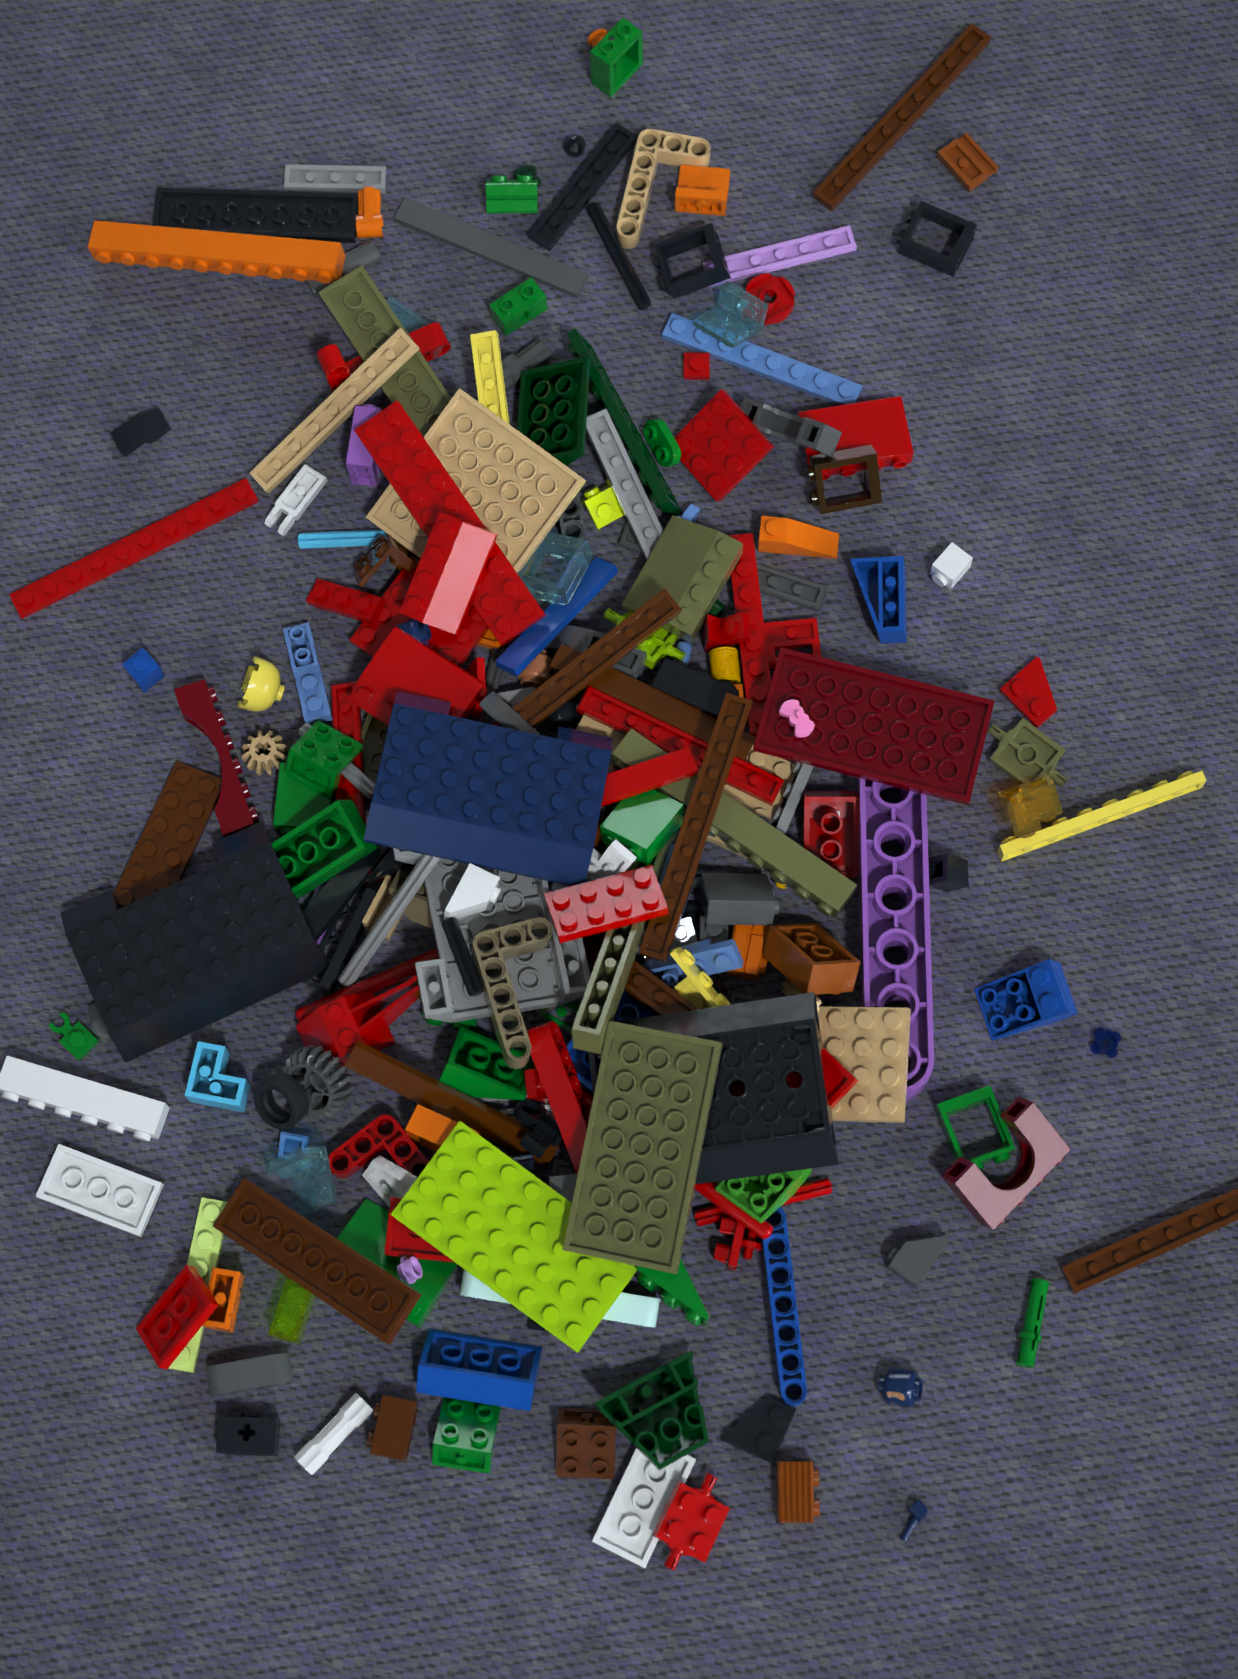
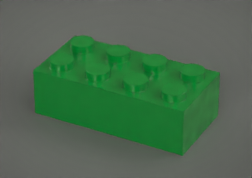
(322, 846)

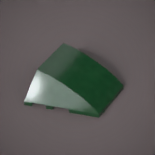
(660, 1412)

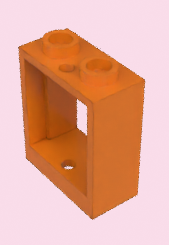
(429, 1128)

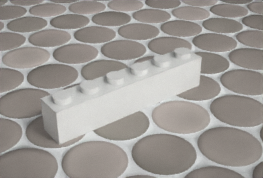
(83, 1098)

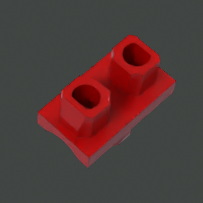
(729, 1254)

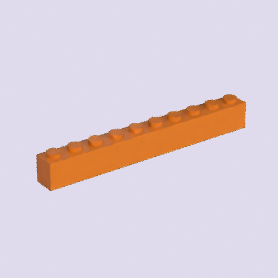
(217, 251)

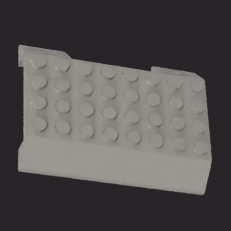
(538, 978)

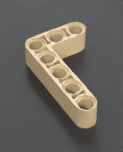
(647, 156)

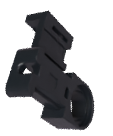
(543, 1127)

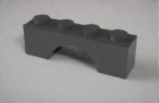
(791, 428)

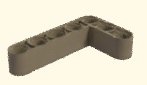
(502, 985)

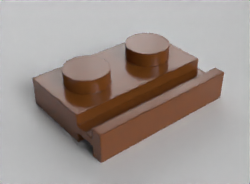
(967, 162)

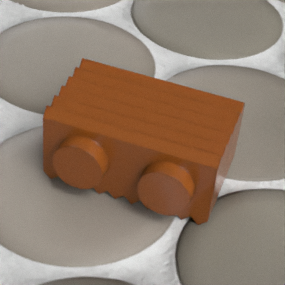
(796, 1492)

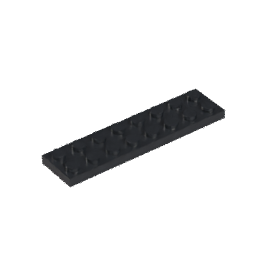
(260, 212)

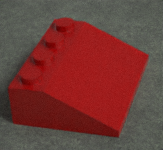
(415, 669)

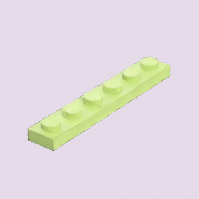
(203, 1256)

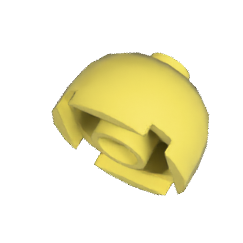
(261, 686)

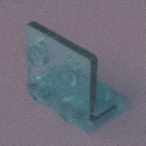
(734, 317)
(308, 1176)

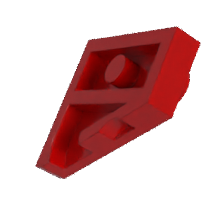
(1031, 693)

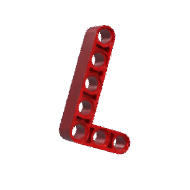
(338, 370)
(378, 1143)

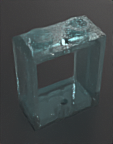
(564, 548)

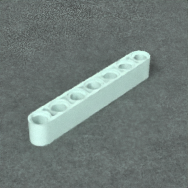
(626, 1309)

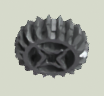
(322, 1079)

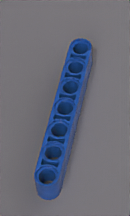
(788, 1319)

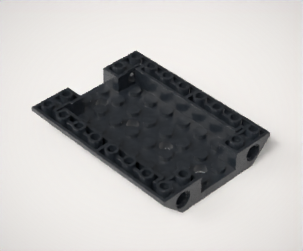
(770, 1124)

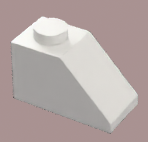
(473, 893)

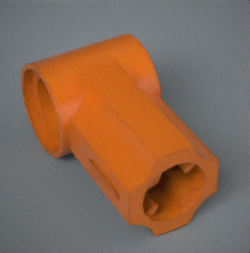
(369, 217)

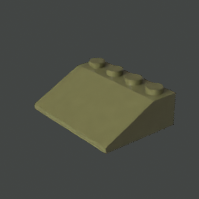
(692, 567)

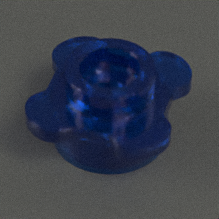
(1113, 1039)

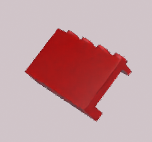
(867, 423)

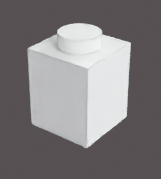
(950, 566)

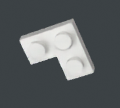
(613, 861)

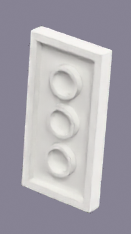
(99, 1190)
(638, 1507)

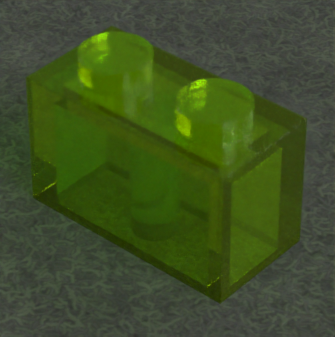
(292, 1313)

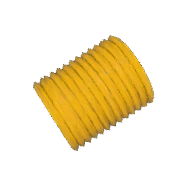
(725, 664)

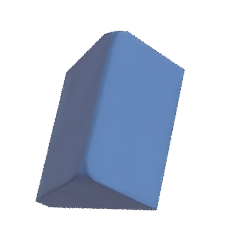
(293, 1139)

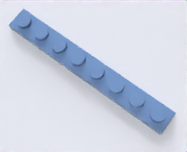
(765, 363)

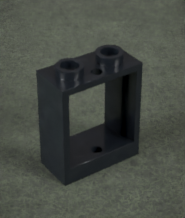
(682, 243)
(930, 257)

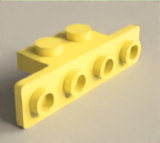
(697, 984)

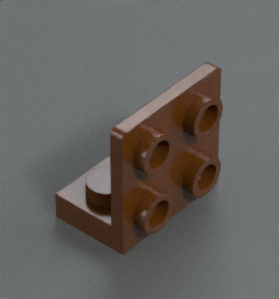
(382, 548)
(585, 1444)

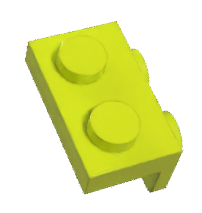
(602, 505)

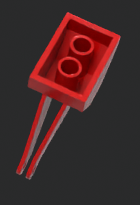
(357, 1018)

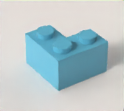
(209, 1083)

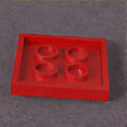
(721, 445)

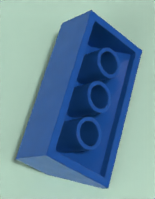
(478, 1369)

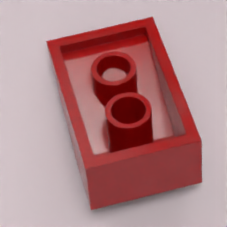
(832, 828)

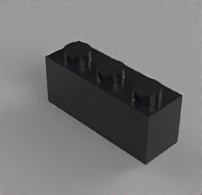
(692, 687)

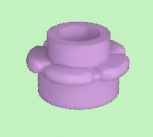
(409, 1269)

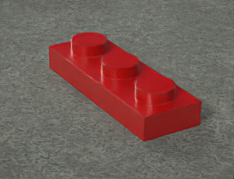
(345, 601)

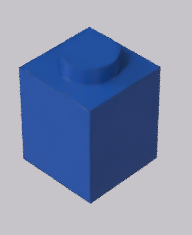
(143, 670)

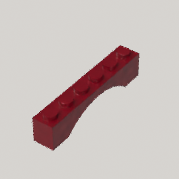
(198, 709)

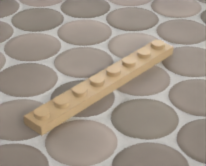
(334, 410)

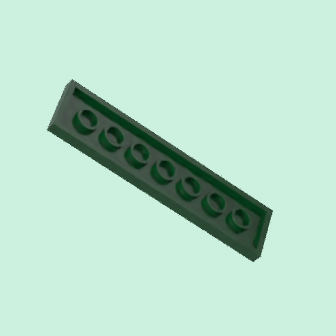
(626, 429)

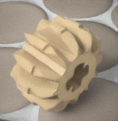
(261, 761)

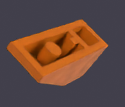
(796, 538)

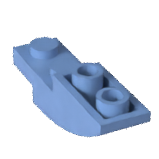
(307, 673)
(708, 956)

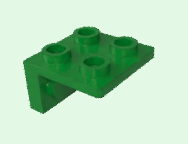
(321, 757)
(465, 1435)

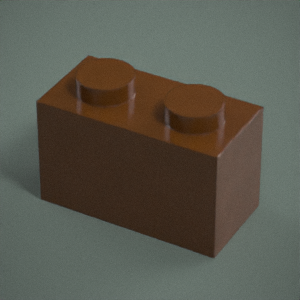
(393, 1428)

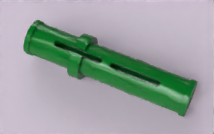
(1030, 1334)

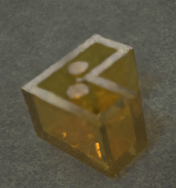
(1028, 805)

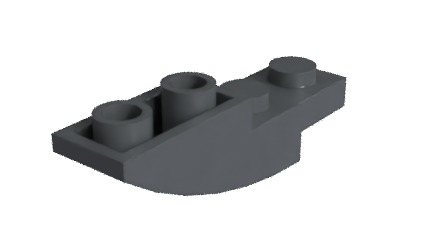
(582, 638)

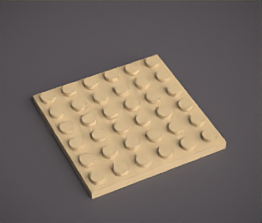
(501, 473)

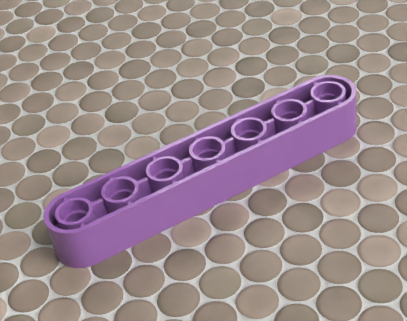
(902, 928)

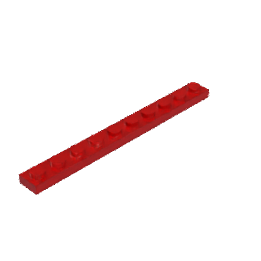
(133, 548)

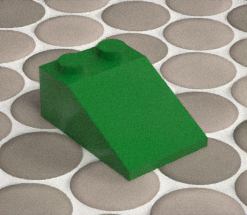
(479, 1069)

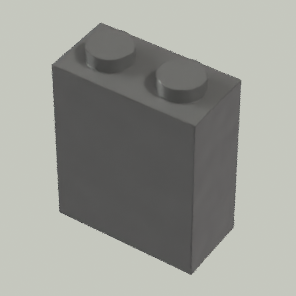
(737, 899)

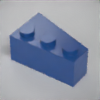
(884, 593)

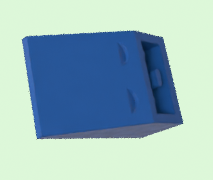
(1026, 1000)

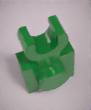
(76, 1038)

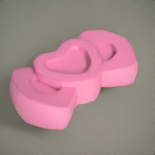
(797, 718)

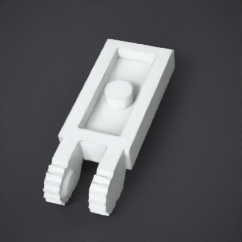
(296, 498)

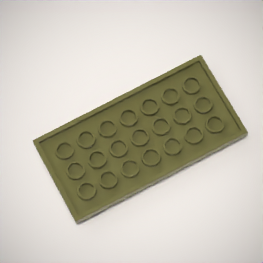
(642, 1147)

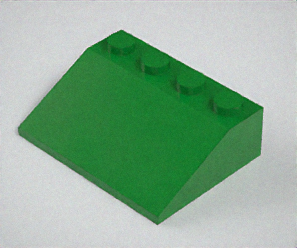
(367, 1236)

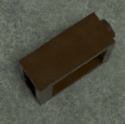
(842, 458)

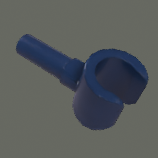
(918, 1511)

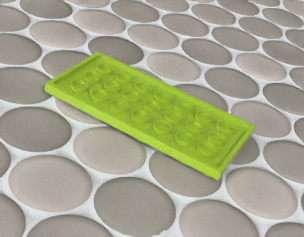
(510, 1236)

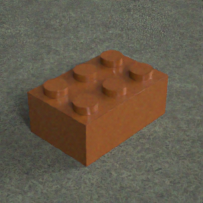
(811, 958)

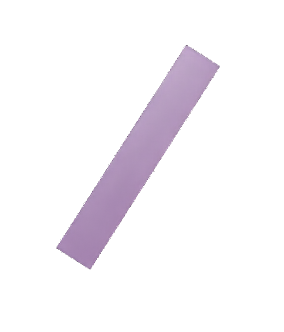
(787, 253)

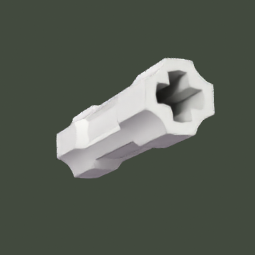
(349, 1417)

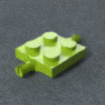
(656, 646)

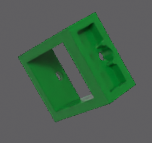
(623, 53)
(968, 1101)

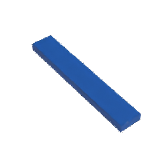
(557, 617)

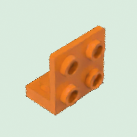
(702, 190)

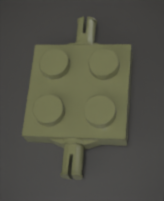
(1026, 754)

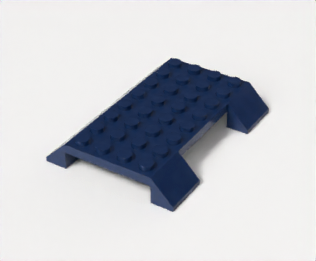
(488, 792)

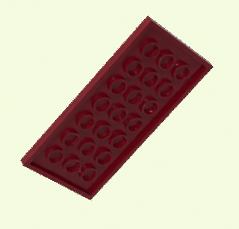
(876, 726)

